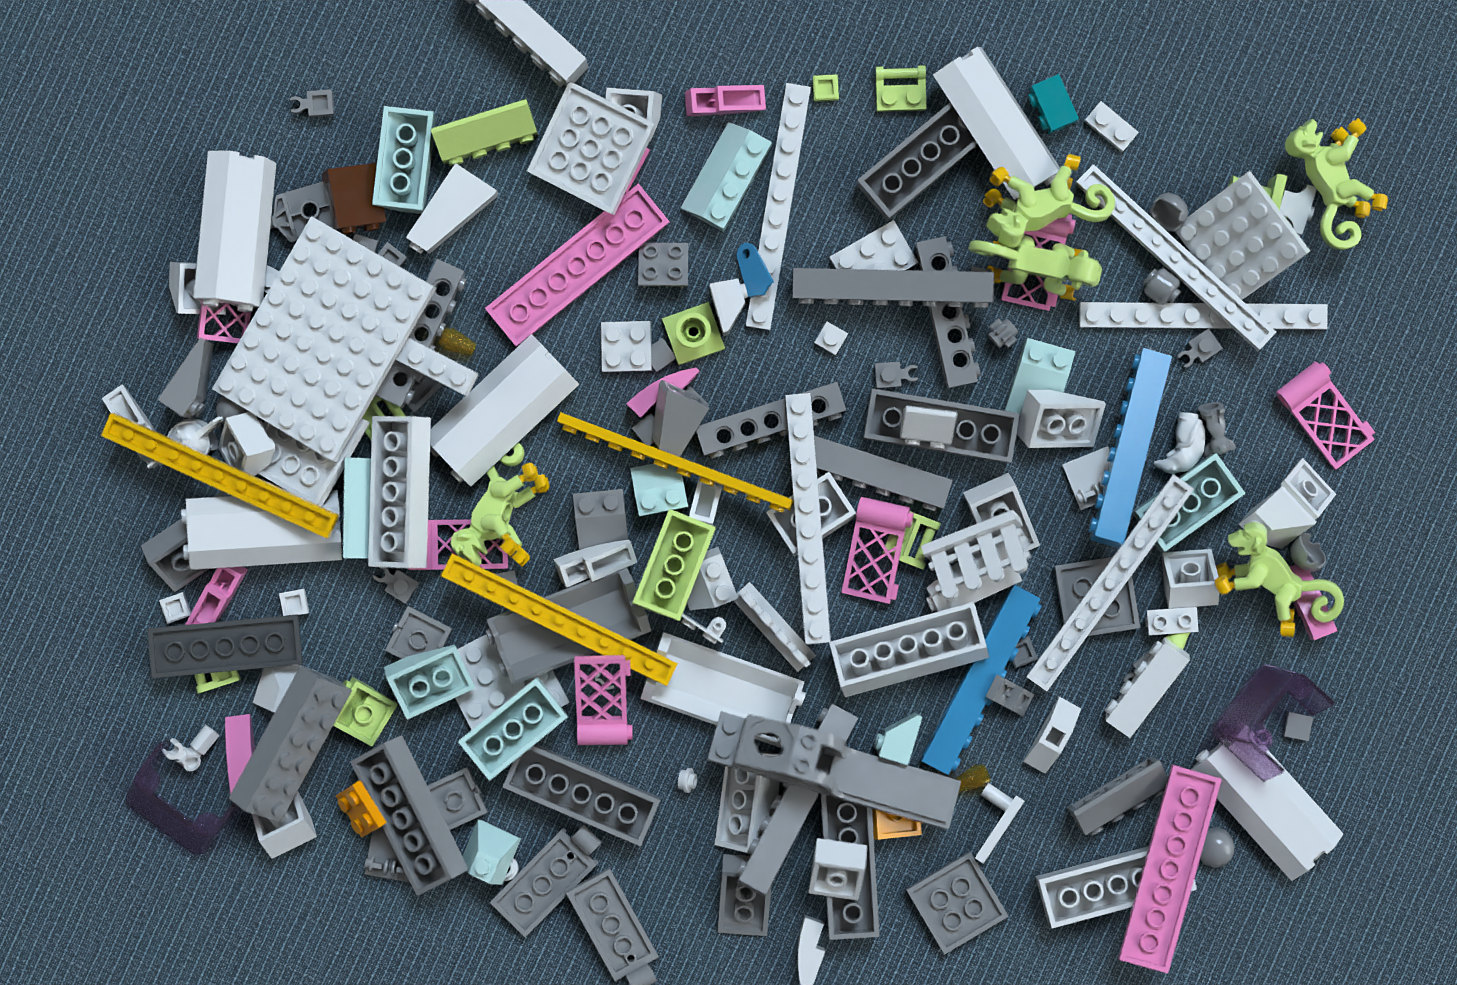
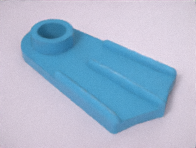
(753, 270)

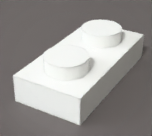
(1111, 126)

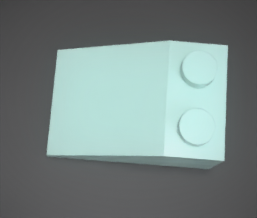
(1039, 368)
(428, 679)

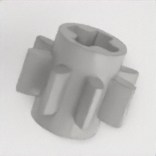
(1002, 333)

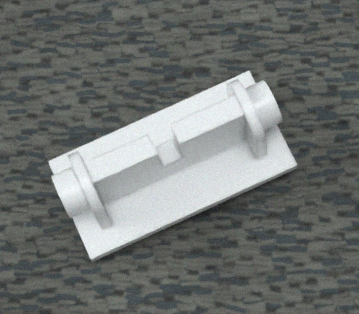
(1172, 621)

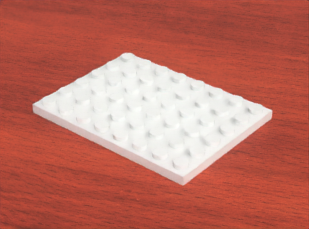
(324, 339)

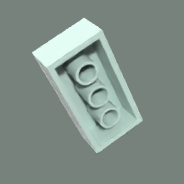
(1212, 493)

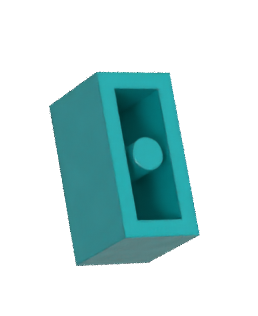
(1053, 104)

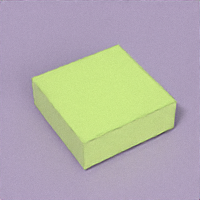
(825, 88)

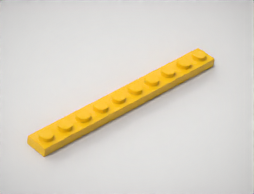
(684, 466)
(220, 475)
(557, 618)

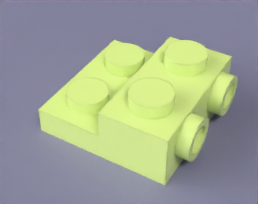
(364, 712)

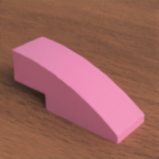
(725, 100)
(647, 398)
(217, 595)
(1303, 607)
(239, 745)

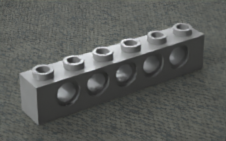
(440, 274)
(953, 375)
(707, 433)

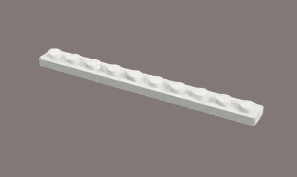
(779, 199)
(1181, 262)
(1196, 316)
(420, 358)
(807, 518)
(1110, 582)

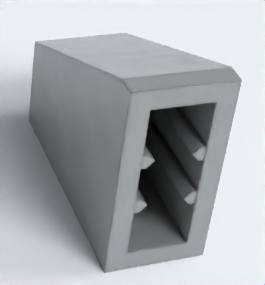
(676, 418)

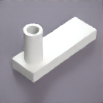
(1007, 804)

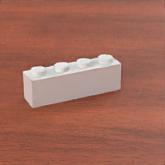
(1146, 687)

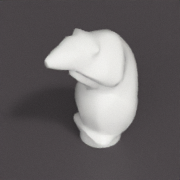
(1189, 446)

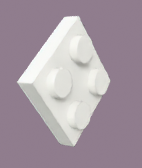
(626, 346)

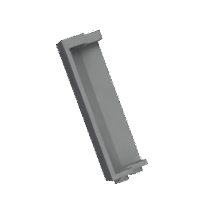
(534, 649)

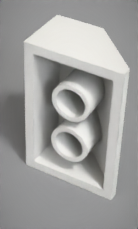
(834, 513)

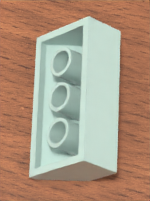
(404, 159)
(726, 176)
(356, 507)
(513, 728)

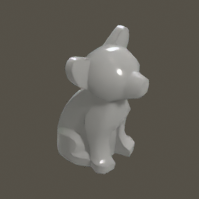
(1215, 421)

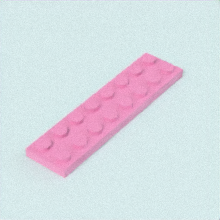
(577, 265)
(1169, 868)

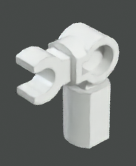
(190, 757)

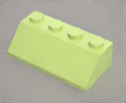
(485, 132)
(674, 565)

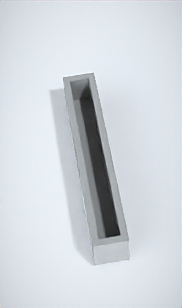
(882, 474)

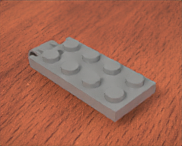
(546, 879)
(614, 928)

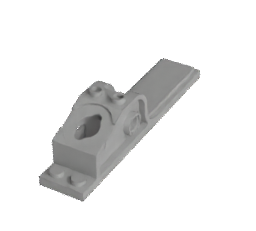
(851, 775)

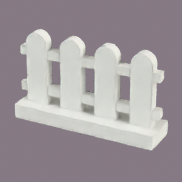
(983, 536)
(774, 627)

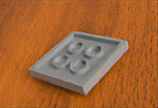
(1076, 580)
(957, 902)

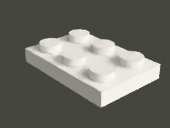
(877, 251)

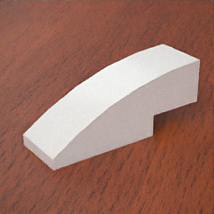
(123, 404)
(705, 502)
(595, 562)
(809, 953)

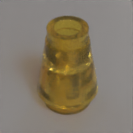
(456, 342)
(974, 778)

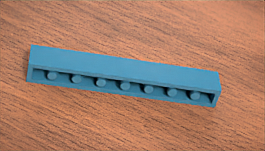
(1130, 448)
(969, 698)

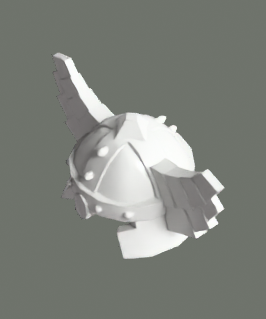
(194, 434)

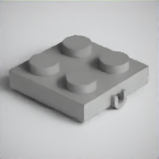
(417, 634)
(458, 798)

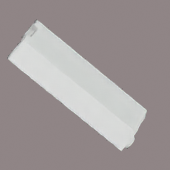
(996, 119)
(234, 230)
(500, 410)
(239, 534)
(717, 682)
(1272, 811)

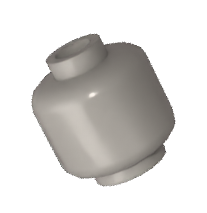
(1162, 286)

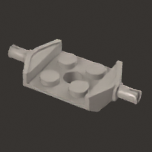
(290, 206)

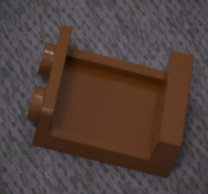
(352, 198)

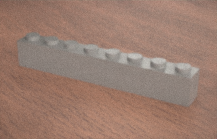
(893, 285)
(789, 813)

